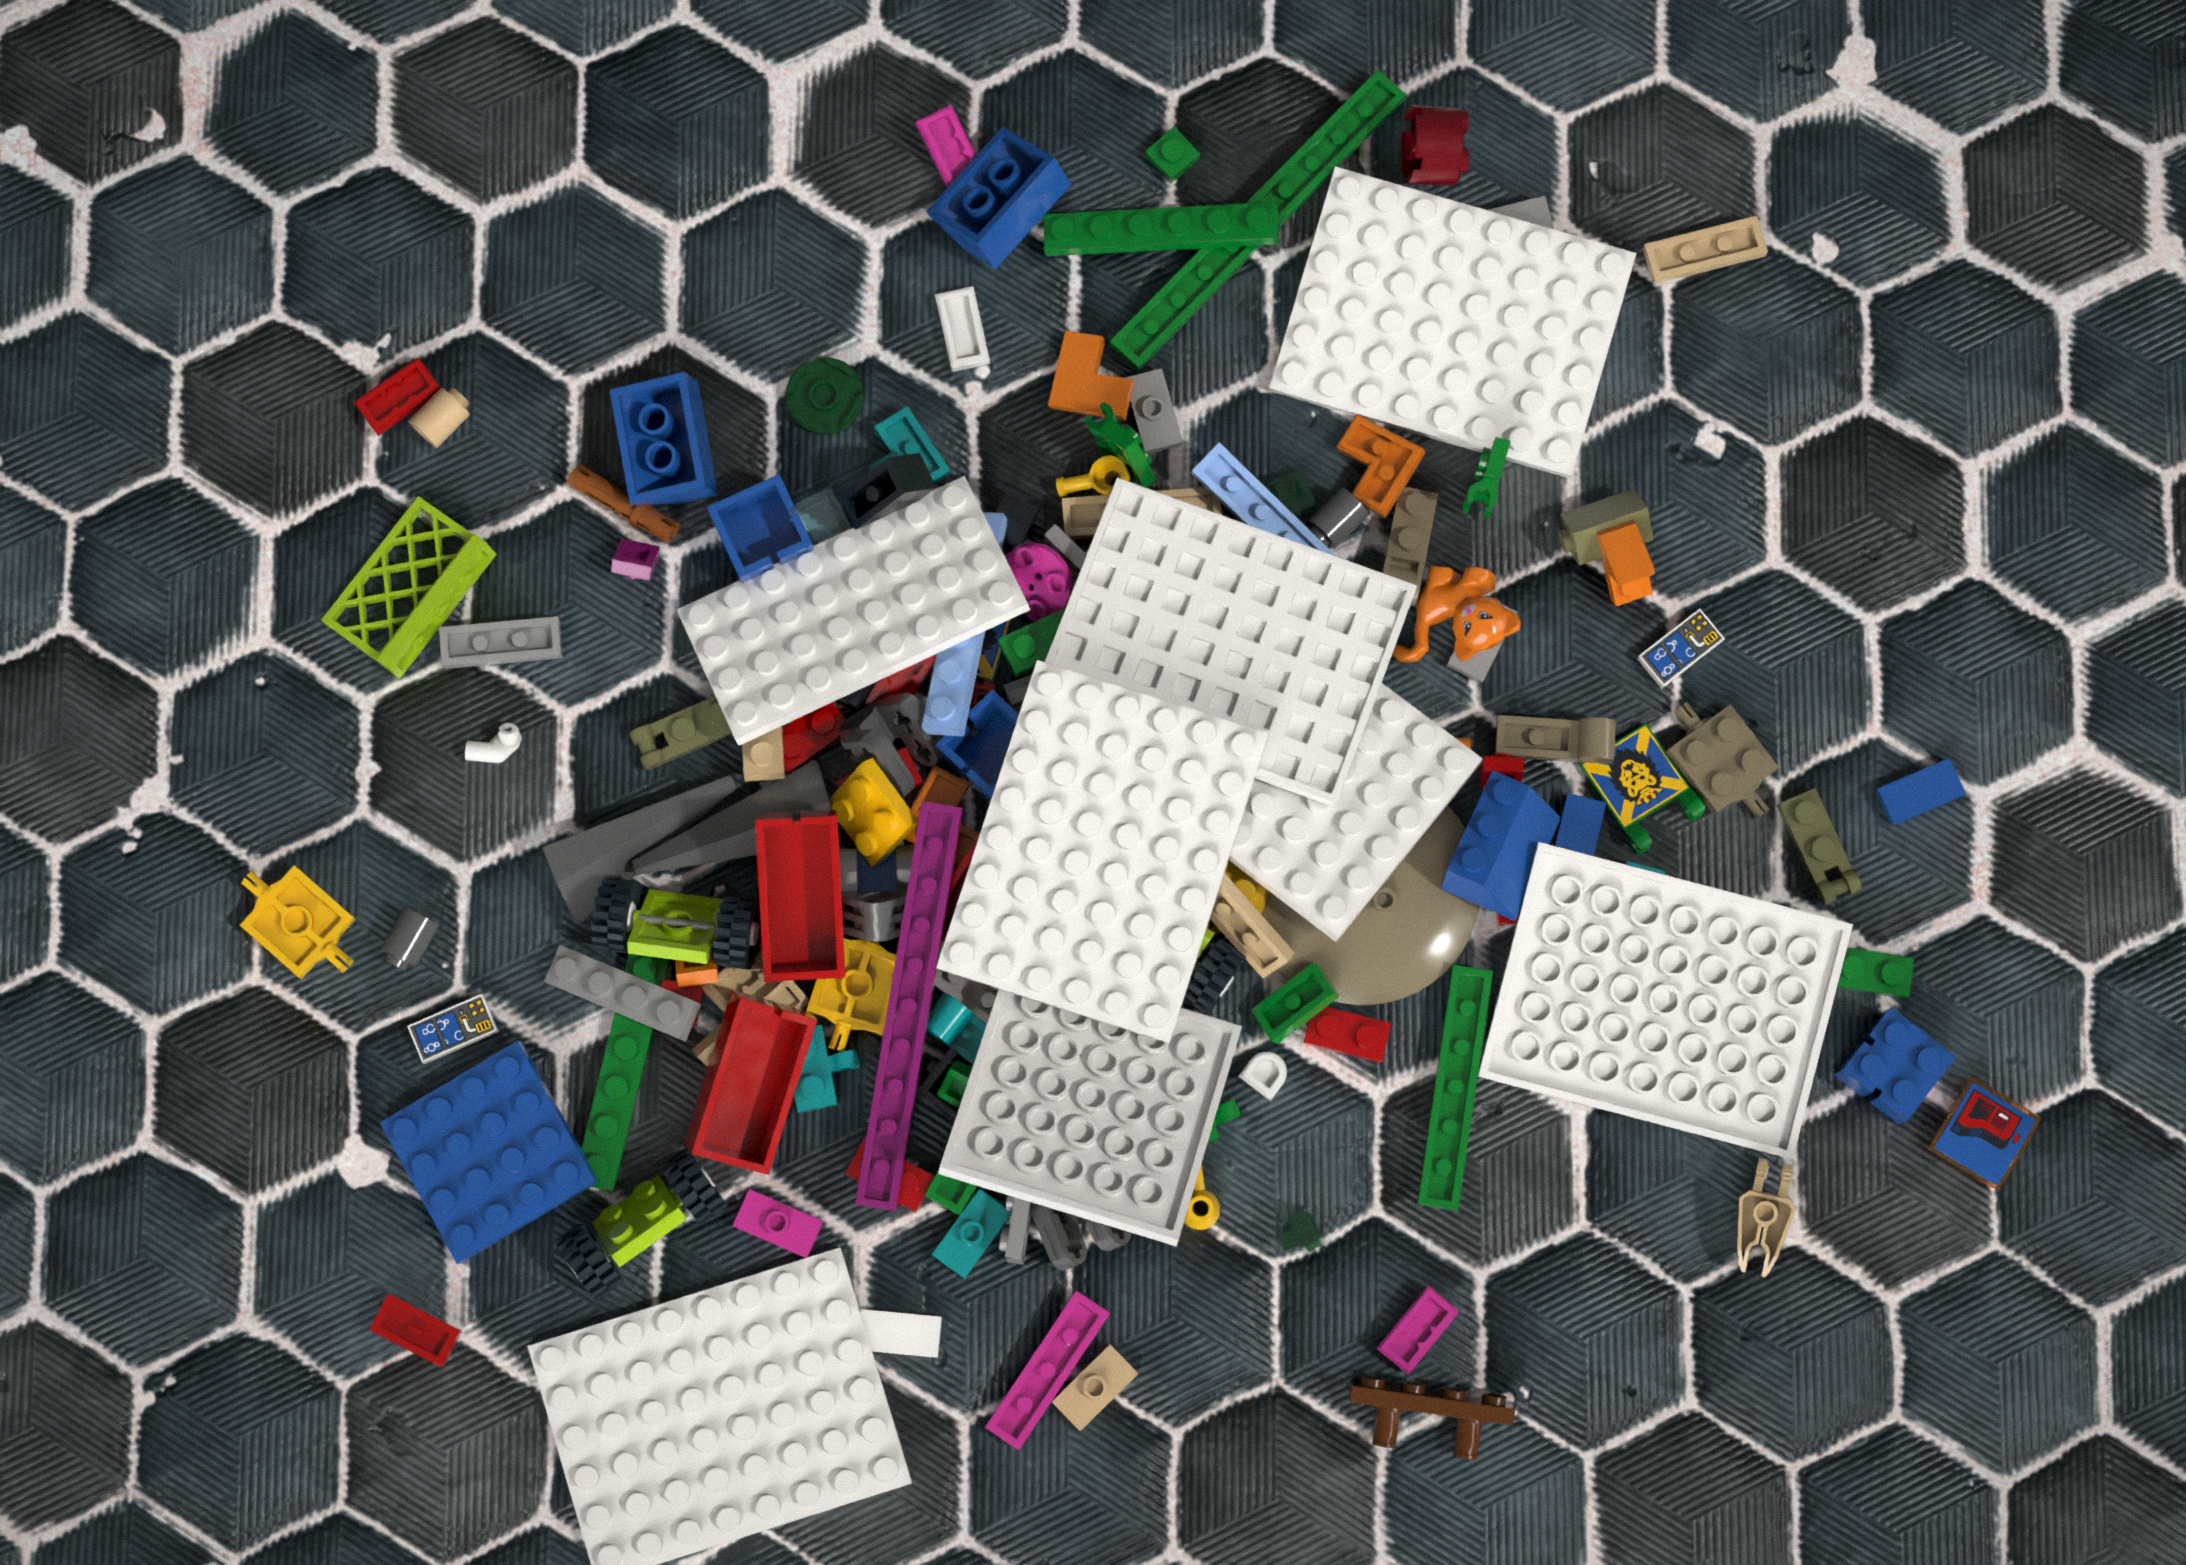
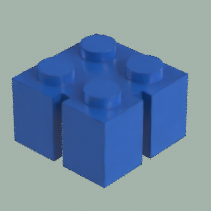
(759, 528)
(982, 756)
(1898, 1063)

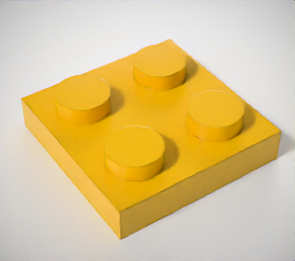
(872, 812)

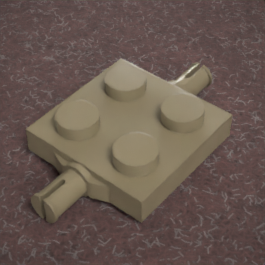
(1722, 760)

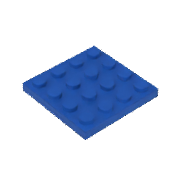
(489, 1152)

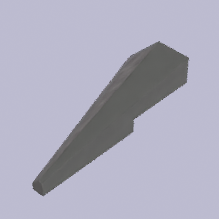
(733, 829)
(607, 849)

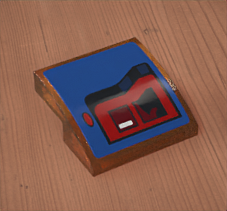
(1984, 1133)

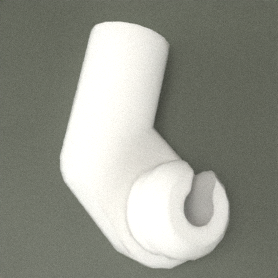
(498, 748)

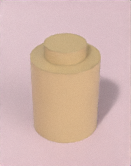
(440, 416)

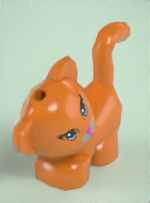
(1477, 620)

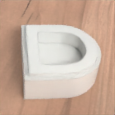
(1265, 1073)

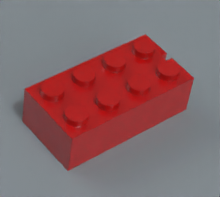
(800, 895)
(750, 1082)

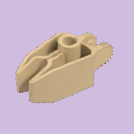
(1764, 1210)

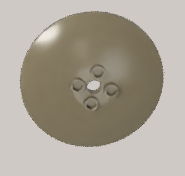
(1399, 938)

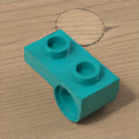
(956, 1027)

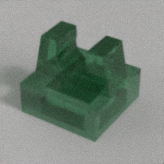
(1293, 491)
(1304, 1232)

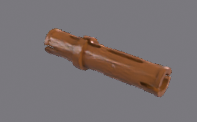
(618, 501)

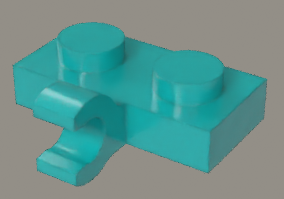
(904, 436)
(816, 1081)

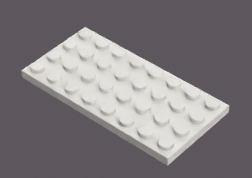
(852, 611)

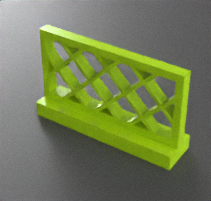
(438, 598)

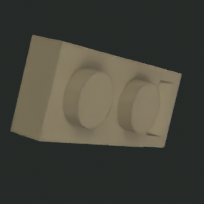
(1410, 536)
(1556, 739)

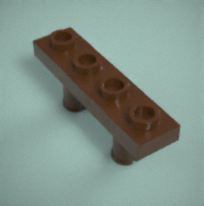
(1451, 1402)

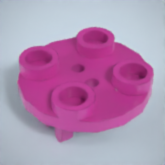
(1049, 592)

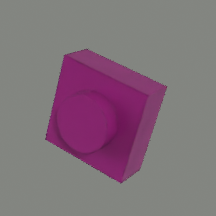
(635, 559)

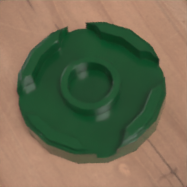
(824, 396)

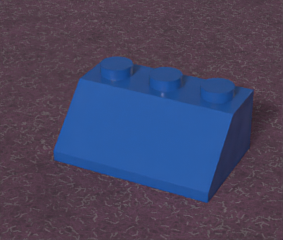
(999, 197)
(664, 441)
(1500, 845)

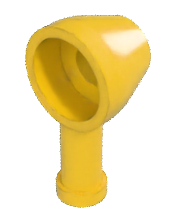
(1098, 478)
(1200, 1194)

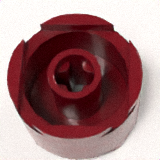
(1434, 145)

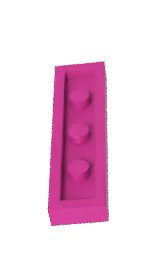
(1047, 1370)

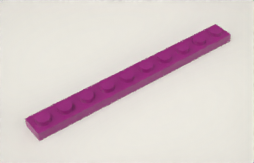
(909, 1006)

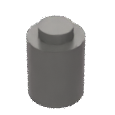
(1337, 518)
(408, 939)

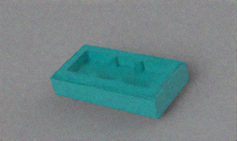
(972, 1233)

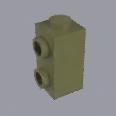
(1583, 523)

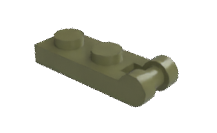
(684, 733)
(1818, 846)

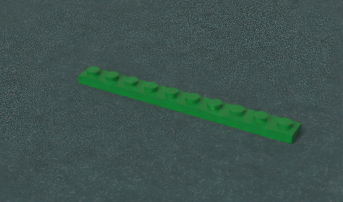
(1290, 188)

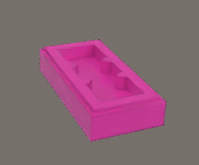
(946, 143)
(778, 1223)
(1417, 1330)

